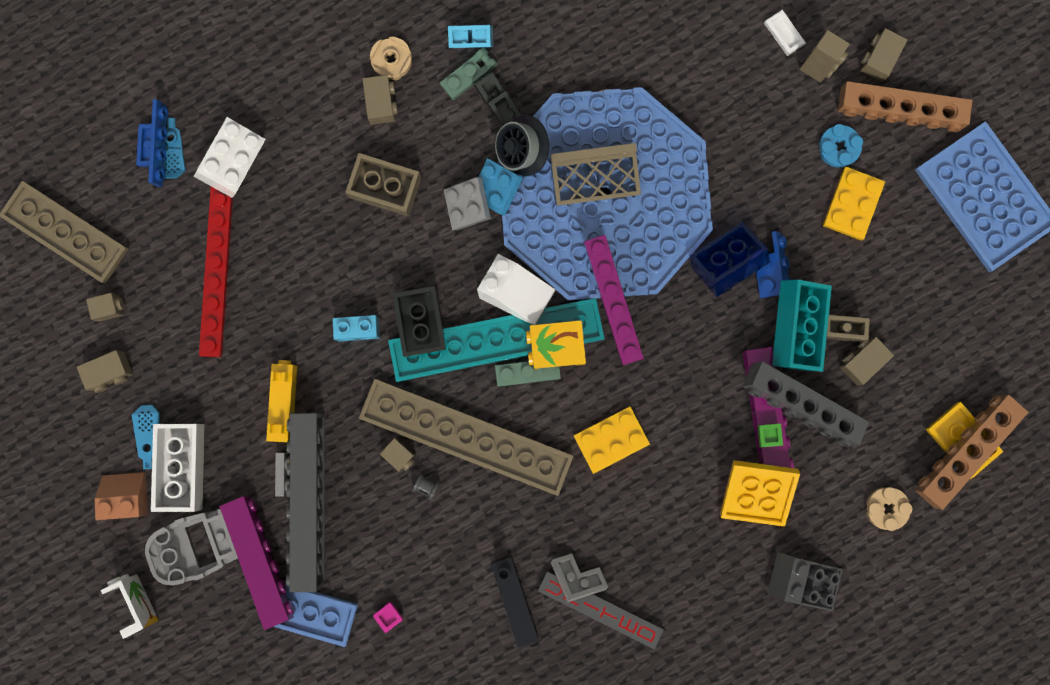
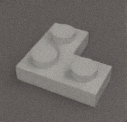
(577, 584)

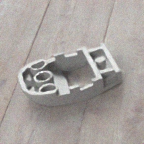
(173, 555)

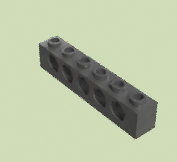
(852, 425)

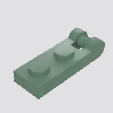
(467, 74)

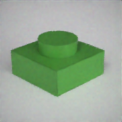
(770, 435)

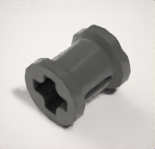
(426, 487)

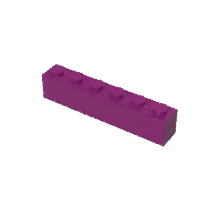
(613, 299)
(765, 414)
(256, 562)

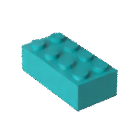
(801, 325)

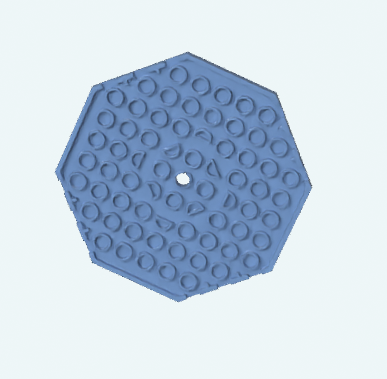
(645, 232)

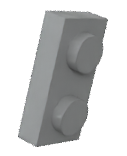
(281, 476)

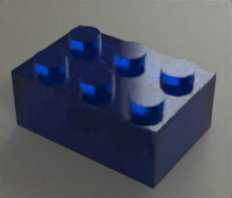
(729, 259)

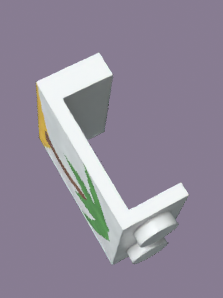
(136, 600)

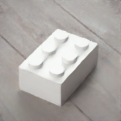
(229, 157)

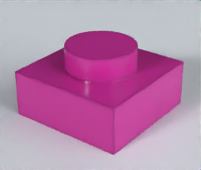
(388, 617)

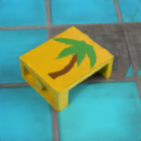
(556, 344)

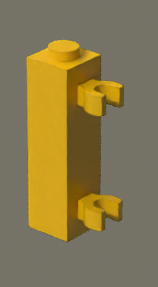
(281, 400)

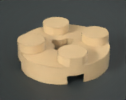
(390, 46)
(888, 521)

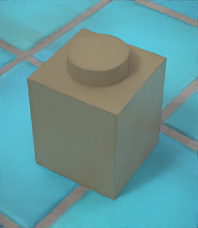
(105, 307)
(398, 455)

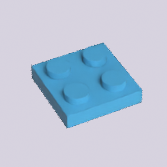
(499, 186)

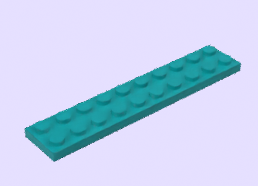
(491, 341)

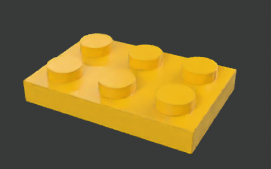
(853, 203)
(950, 425)
(611, 440)

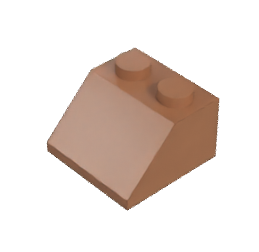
(121, 496)

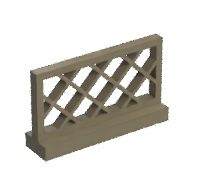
(595, 155)

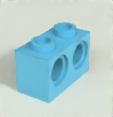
(470, 36)
(356, 328)

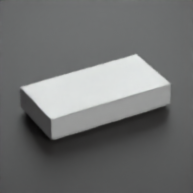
(784, 32)

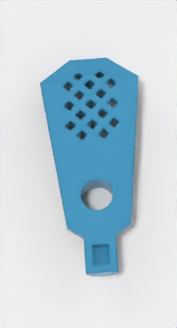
(172, 148)
(146, 436)

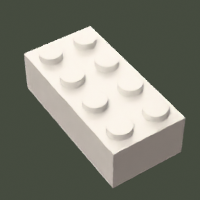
(177, 468)

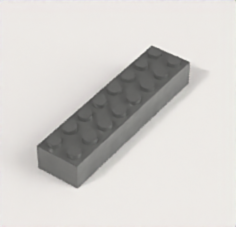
(306, 502)

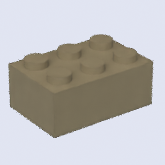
(383, 184)

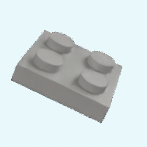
(467, 204)

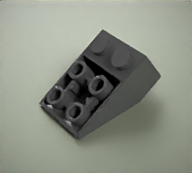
(804, 582)

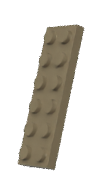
(63, 232)

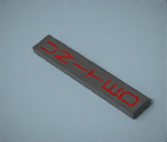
(605, 613)

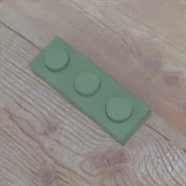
(524, 373)

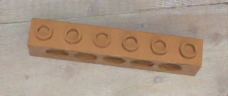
(957, 108)
(1011, 415)

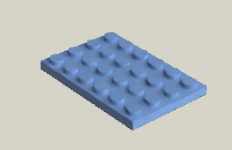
(986, 196)

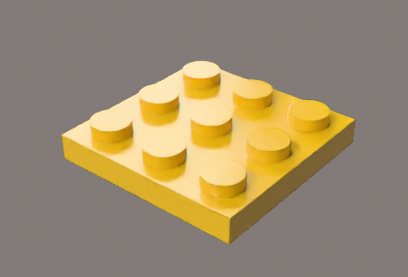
(759, 493)

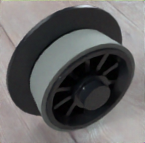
(523, 145)

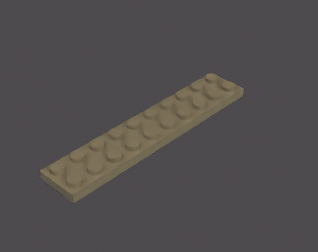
(466, 437)

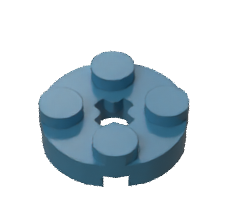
(852, 144)

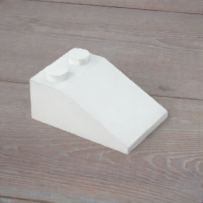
(515, 290)

